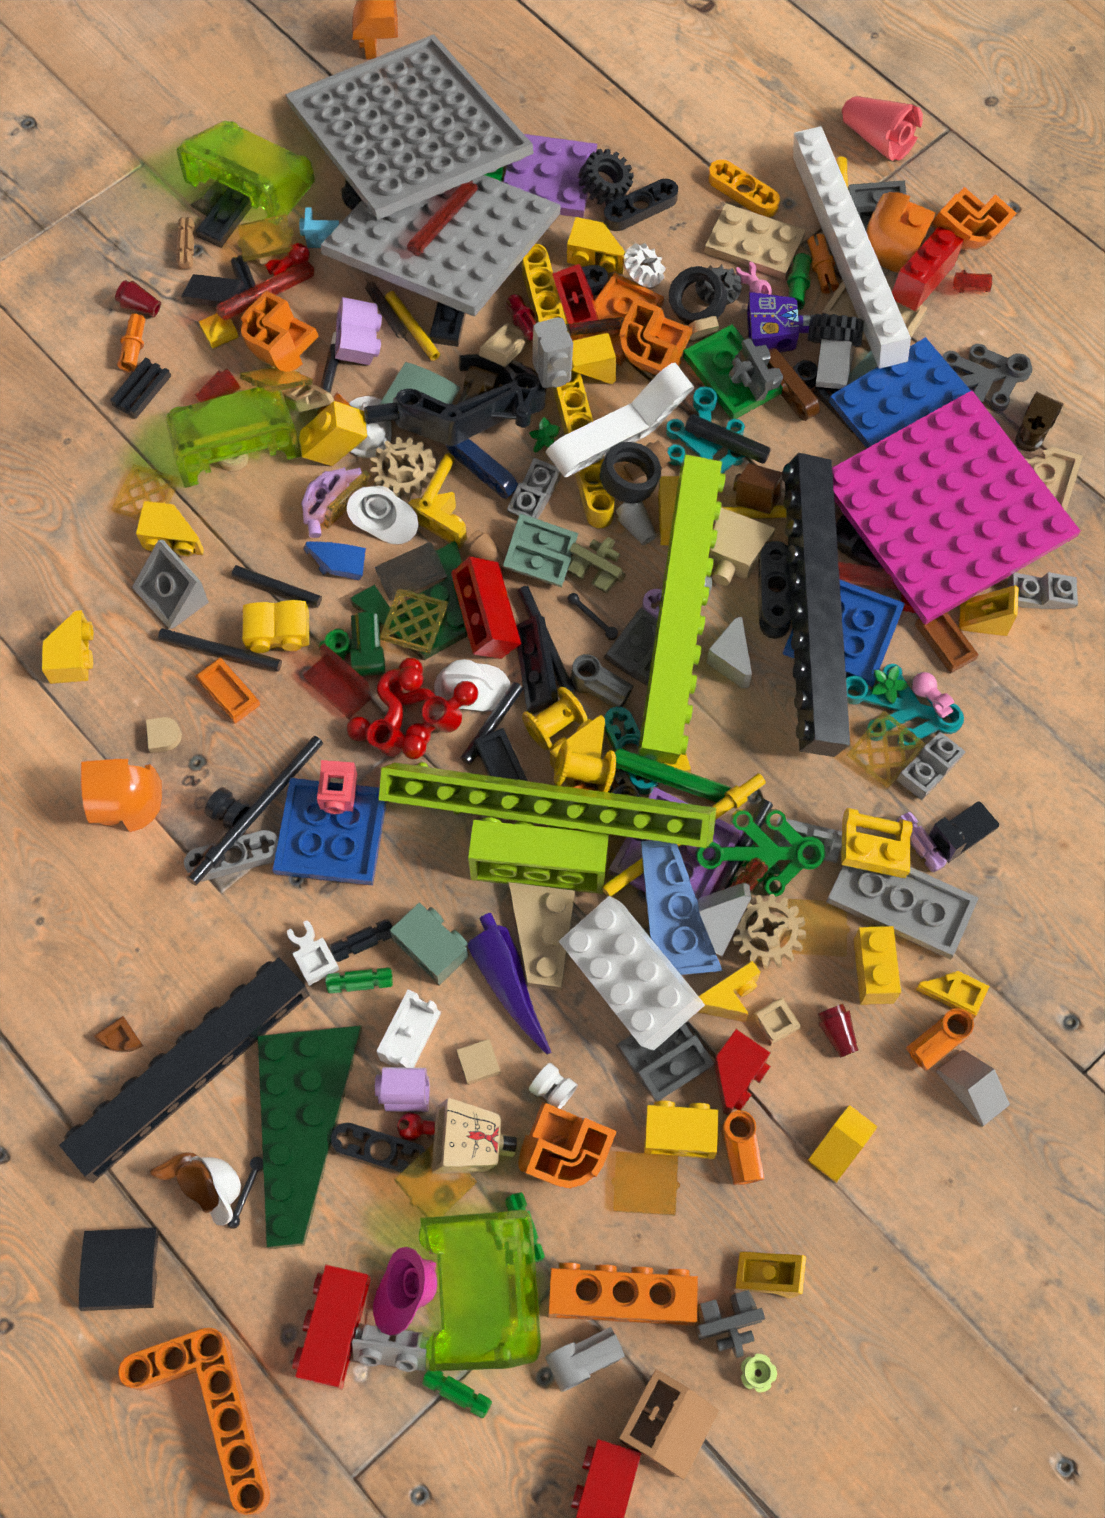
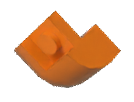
(374, 21)
(973, 219)
(897, 229)
(275, 334)
(651, 339)
(120, 793)
(564, 1148)

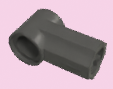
(602, 684)

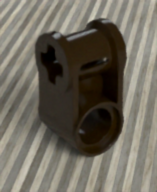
(1037, 421)

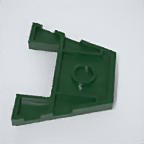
(452, 625)

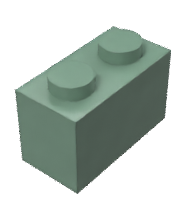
(430, 943)

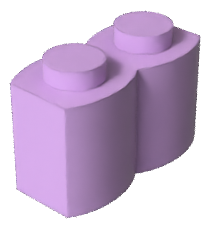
(356, 331)
(403, 1089)

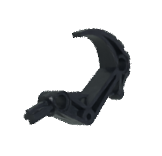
(453, 423)

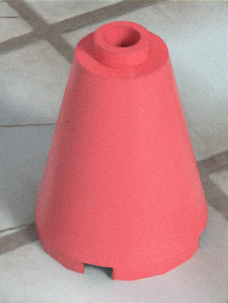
(884, 124)

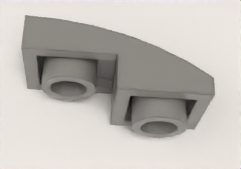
(535, 490)
(1048, 592)
(931, 765)

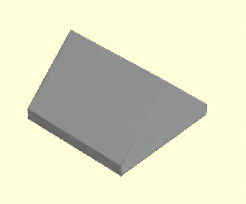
(169, 586)

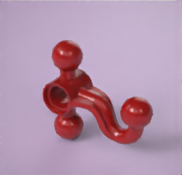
(464, 694)
(360, 729)

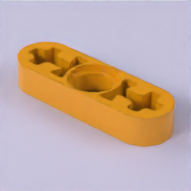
(739, 177)

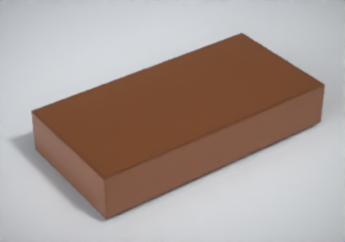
(947, 642)

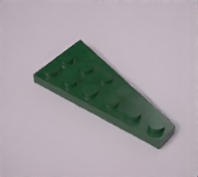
(300, 1106)

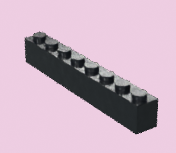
(183, 1070)

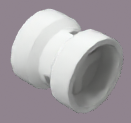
(553, 1086)

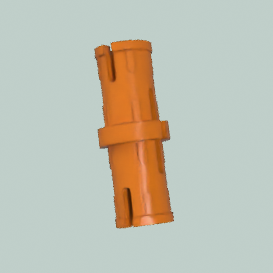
(823, 263)

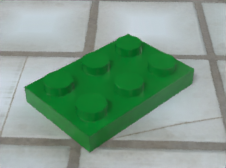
(712, 362)

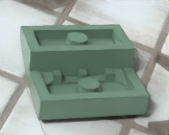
(424, 381)
(540, 550)

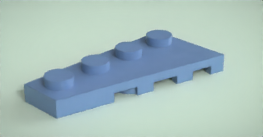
(674, 910)

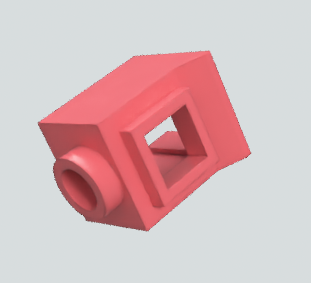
(337, 801)

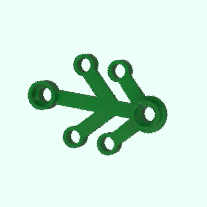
(768, 850)

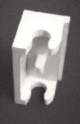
(408, 1031)

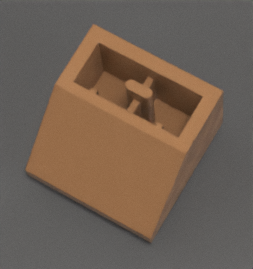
(669, 1424)

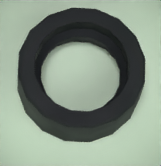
(688, 277)
(641, 457)

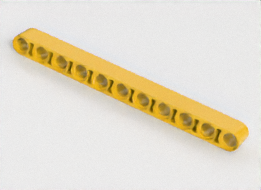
(547, 305)

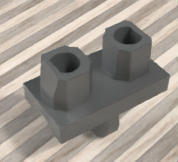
(752, 370)
(744, 1315)

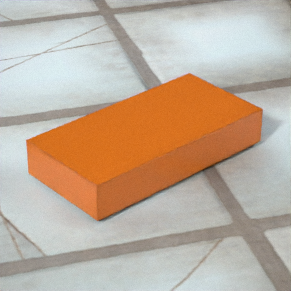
(227, 690)

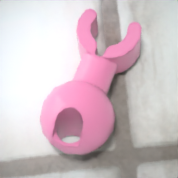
(754, 283)
(926, 686)

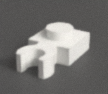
(313, 957)

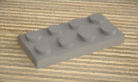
(916, 906)

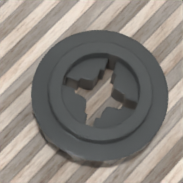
(731, 282)

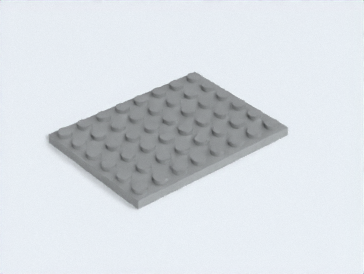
(408, 126)

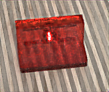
(338, 683)

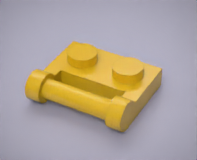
(876, 852)

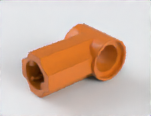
(939, 1040)
(743, 1151)

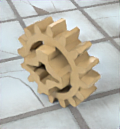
(403, 467)
(781, 927)

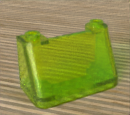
(247, 164)
(228, 429)
(484, 1291)

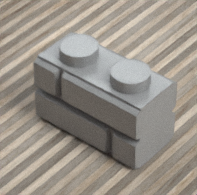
(552, 352)

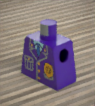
(775, 321)

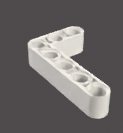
(626, 424)

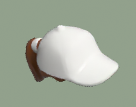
(204, 1180)

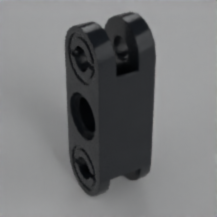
(774, 606)

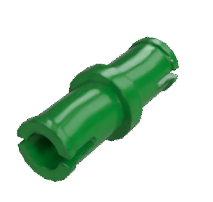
(799, 279)

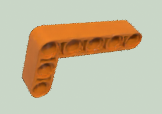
(216, 1404)

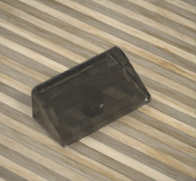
(209, 196)
(411, 570)

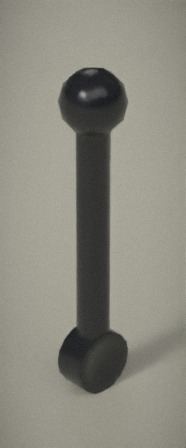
(611, 632)
(257, 1165)

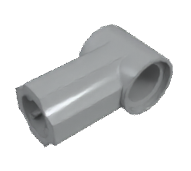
(576, 1362)

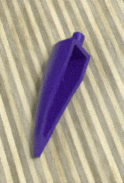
(503, 971)

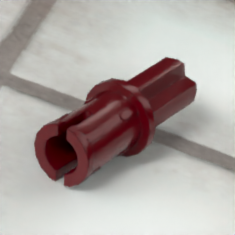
(521, 315)

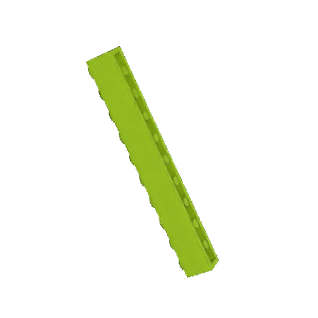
(680, 610)
(548, 804)

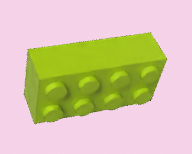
(537, 855)

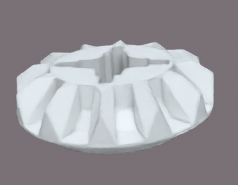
(644, 275)

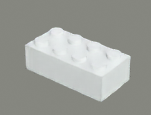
(631, 973)

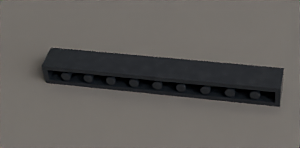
(815, 606)

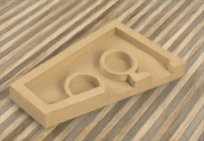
(542, 920)

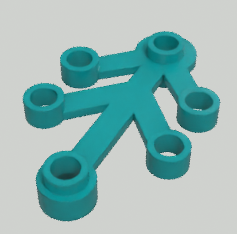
(701, 446)
(906, 707)

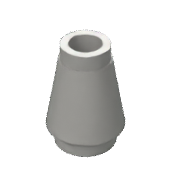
(636, 521)

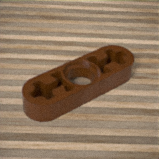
(794, 389)

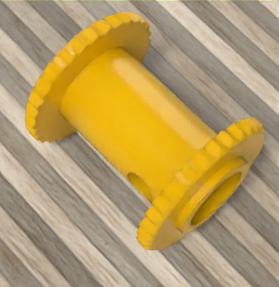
(552, 719)
(584, 767)

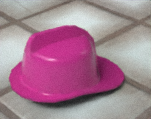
(403, 1289)

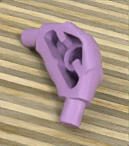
(321, 493)

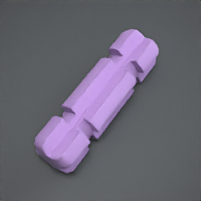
(924, 845)

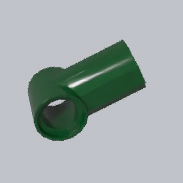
(367, 652)

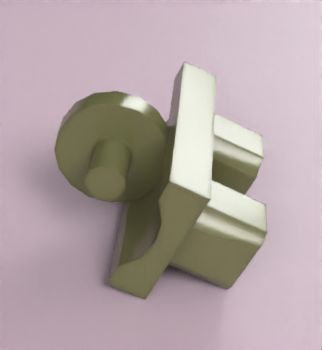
(608, 572)

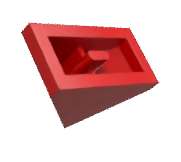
(575, 295)

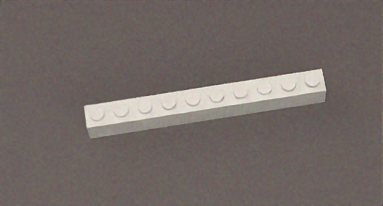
(851, 248)

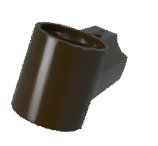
(478, 382)

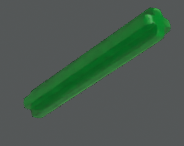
(670, 775)

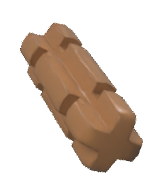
(185, 243)

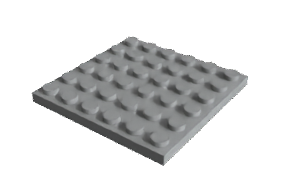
(464, 259)

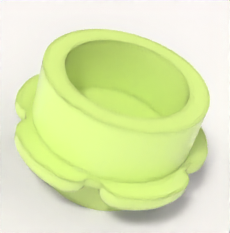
(768, 1371)

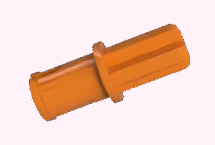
(131, 343)

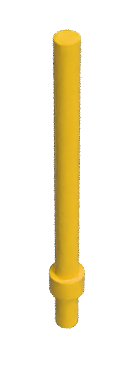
(733, 799)

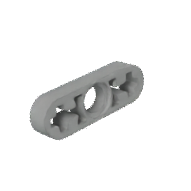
(259, 858)

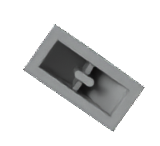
(834, 363)
(731, 656)
(722, 913)
(975, 1086)

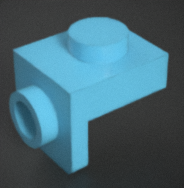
(315, 230)

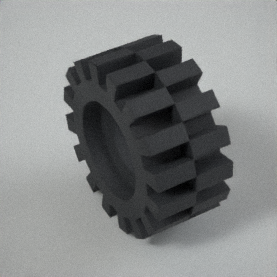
(614, 168)
(835, 328)

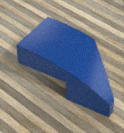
(338, 558)

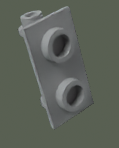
(829, 837)
(374, 1349)

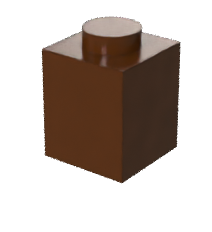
(758, 488)

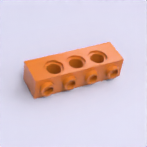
(641, 1309)

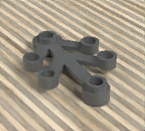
(984, 377)

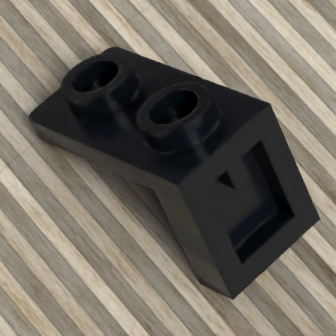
(963, 831)

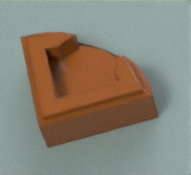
(119, 1037)

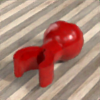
(298, 255)
(416, 1126)

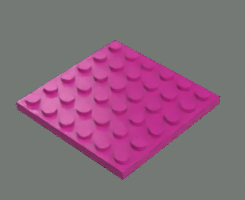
(950, 506)

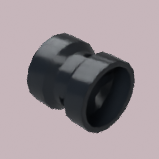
(225, 807)

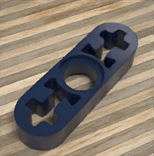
(484, 467)

